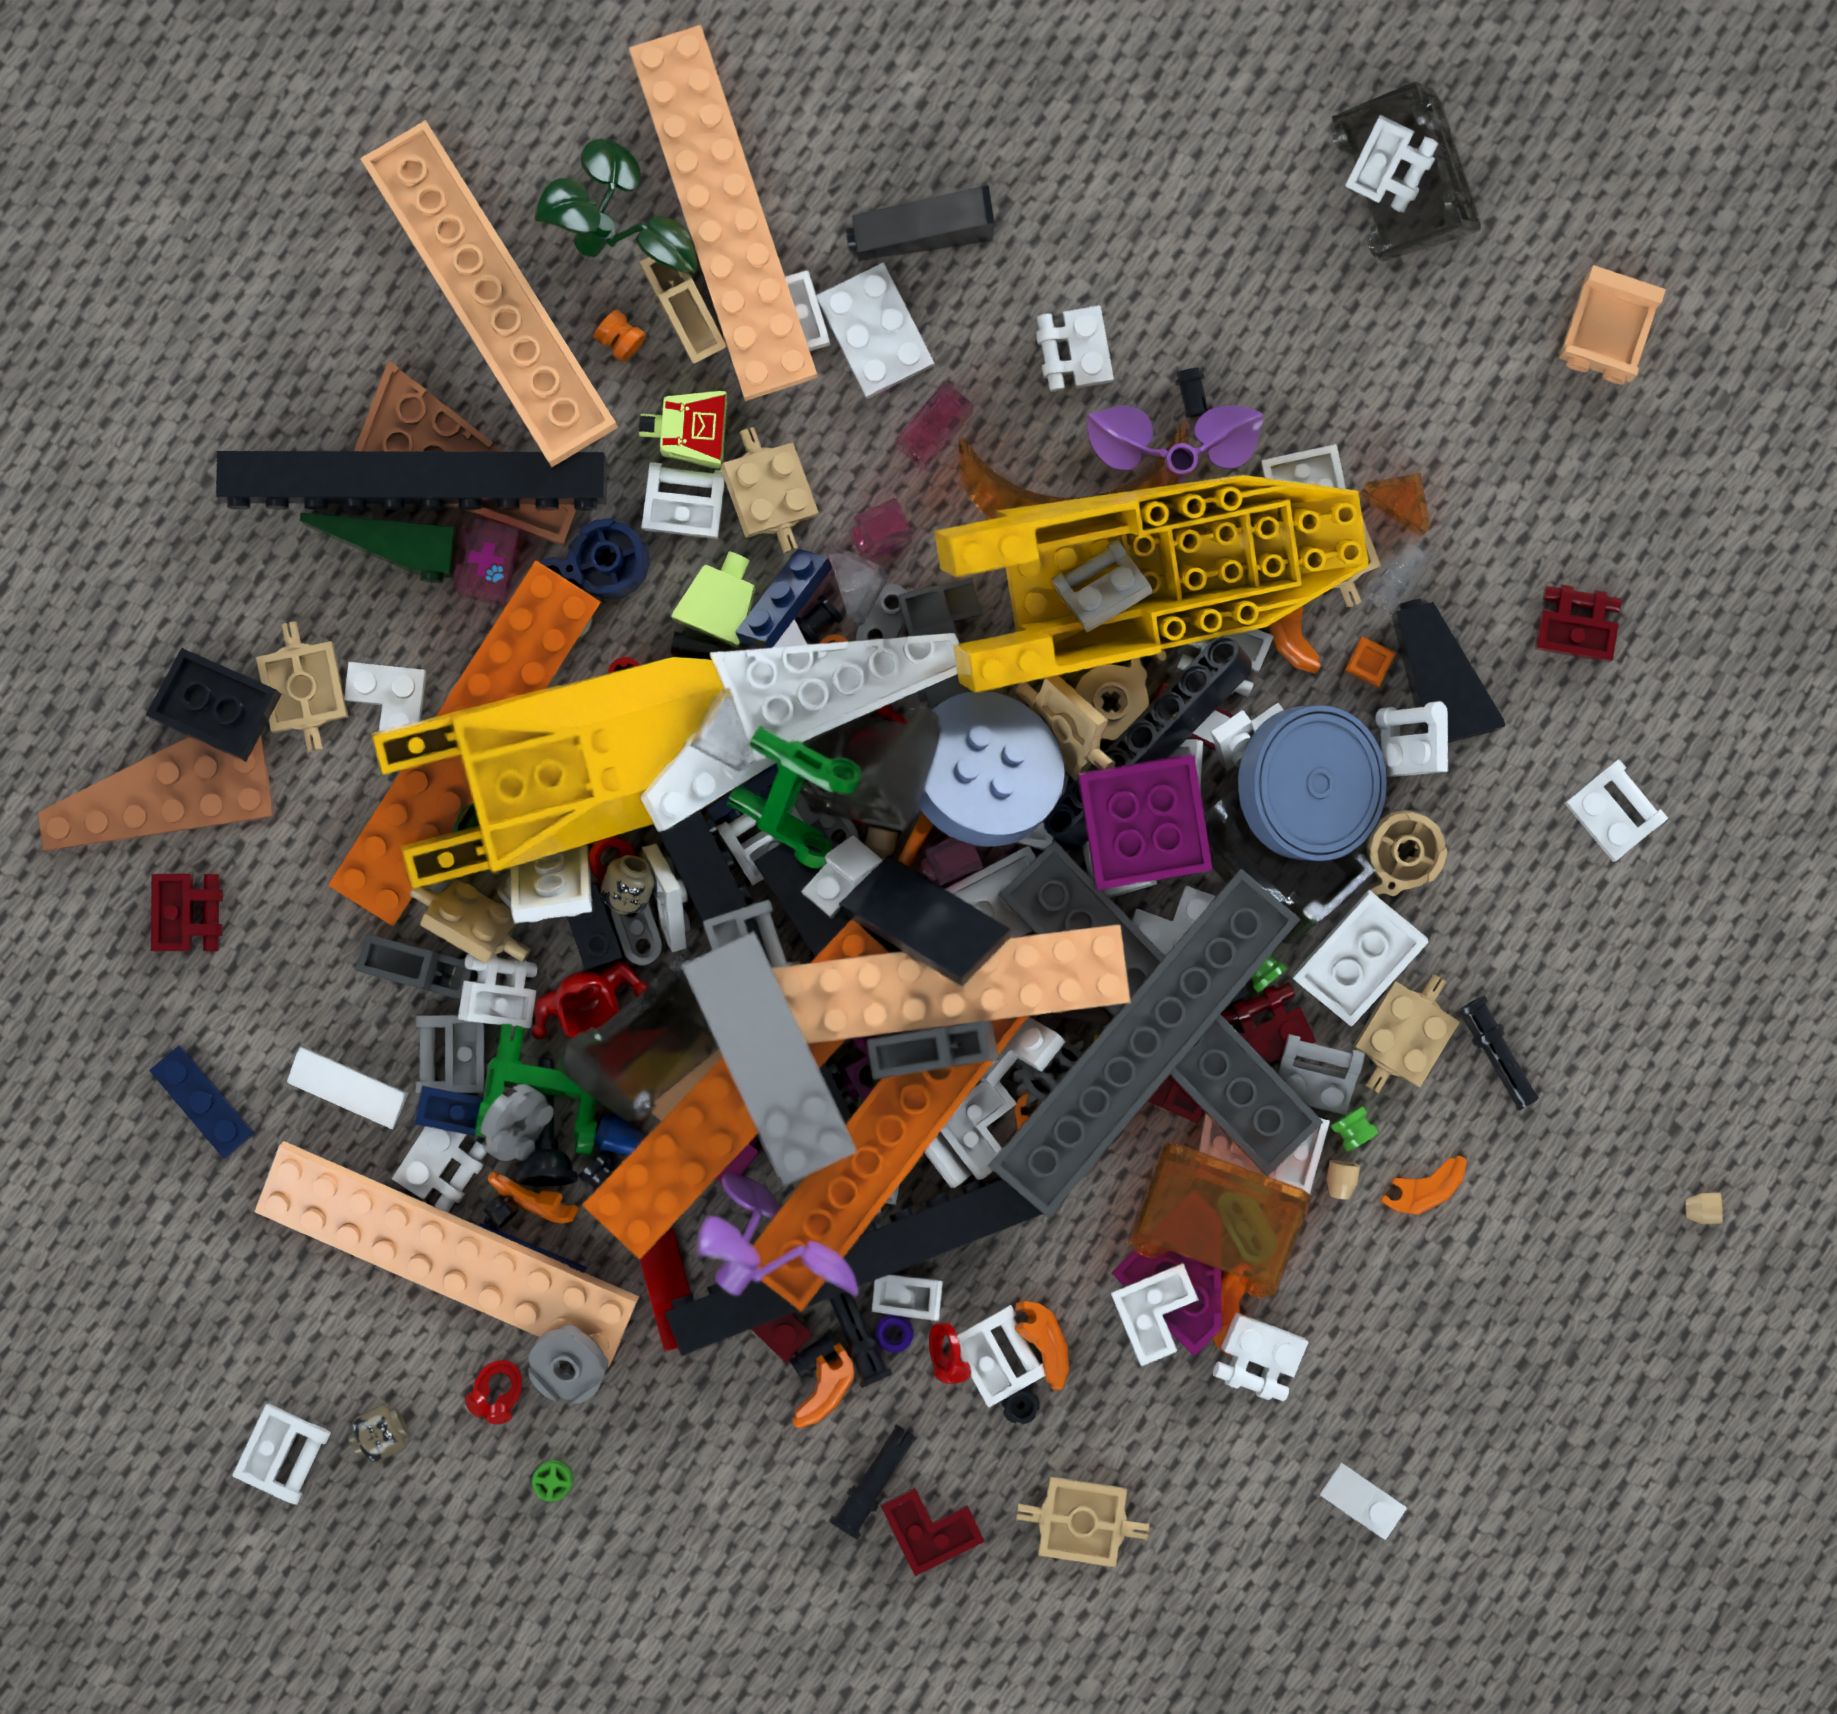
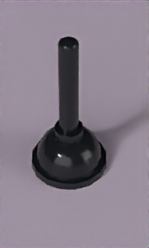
(547, 1164)

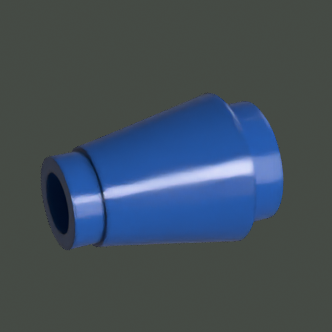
(617, 1135)

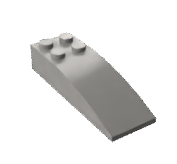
(769, 1058)

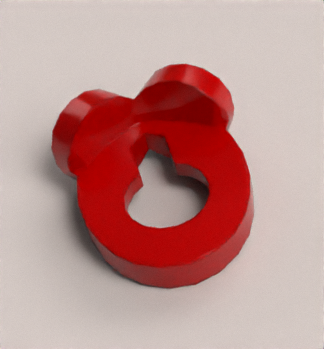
(623, 847)
(948, 1371)
(501, 1410)

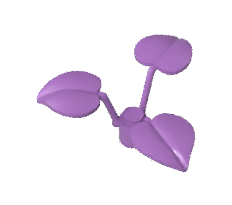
(1225, 431)
(741, 1265)

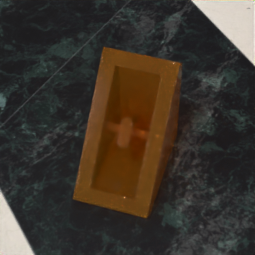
(1401, 500)

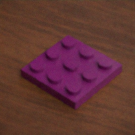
(1145, 821)

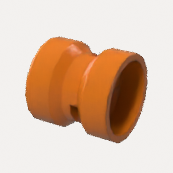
(619, 335)

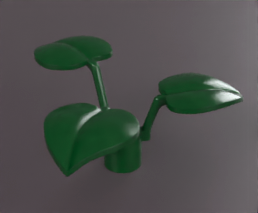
(568, 207)

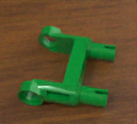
(795, 764)
(508, 1071)

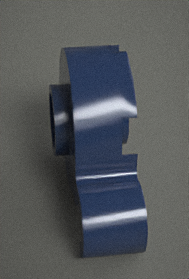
(589, 549)

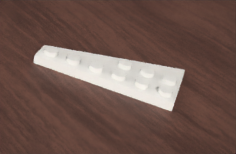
(822, 686)
(698, 779)

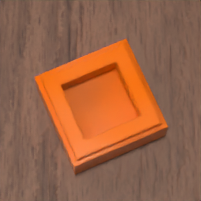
(1370, 661)

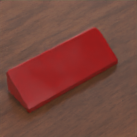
(665, 1282)

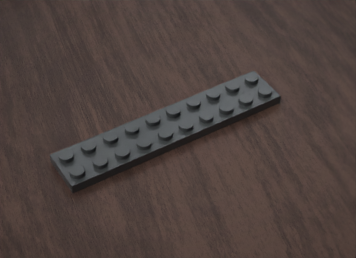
(1143, 1042)
(1221, 1067)

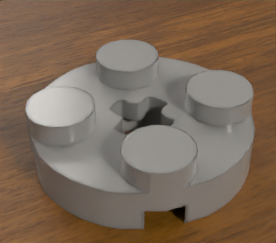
(515, 1123)
(575, 1348)

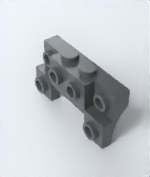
(935, 612)

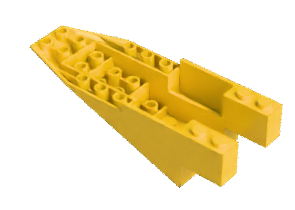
(1214, 551)
(553, 763)

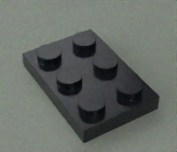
(213, 704)

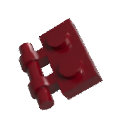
(1575, 634)
(173, 912)
(1270, 1037)

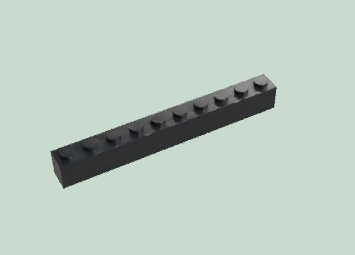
(409, 478)
(715, 893)
(874, 1255)

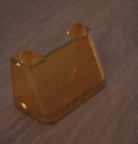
(1219, 1217)

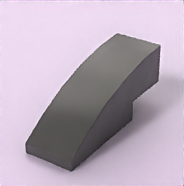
(414, 966)
(932, 1049)

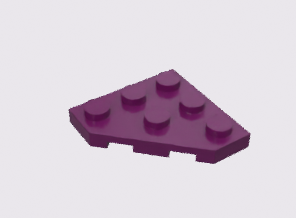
(1195, 1322)

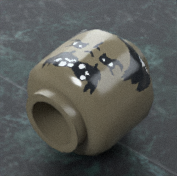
(627, 884)
(378, 1434)

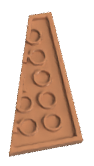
(414, 420)
(163, 794)

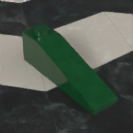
(410, 546)

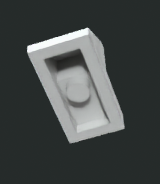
(840, 875)
(907, 1296)
(1363, 1501)

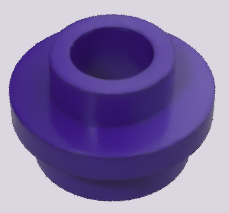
(894, 1345)

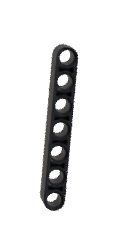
(1156, 725)

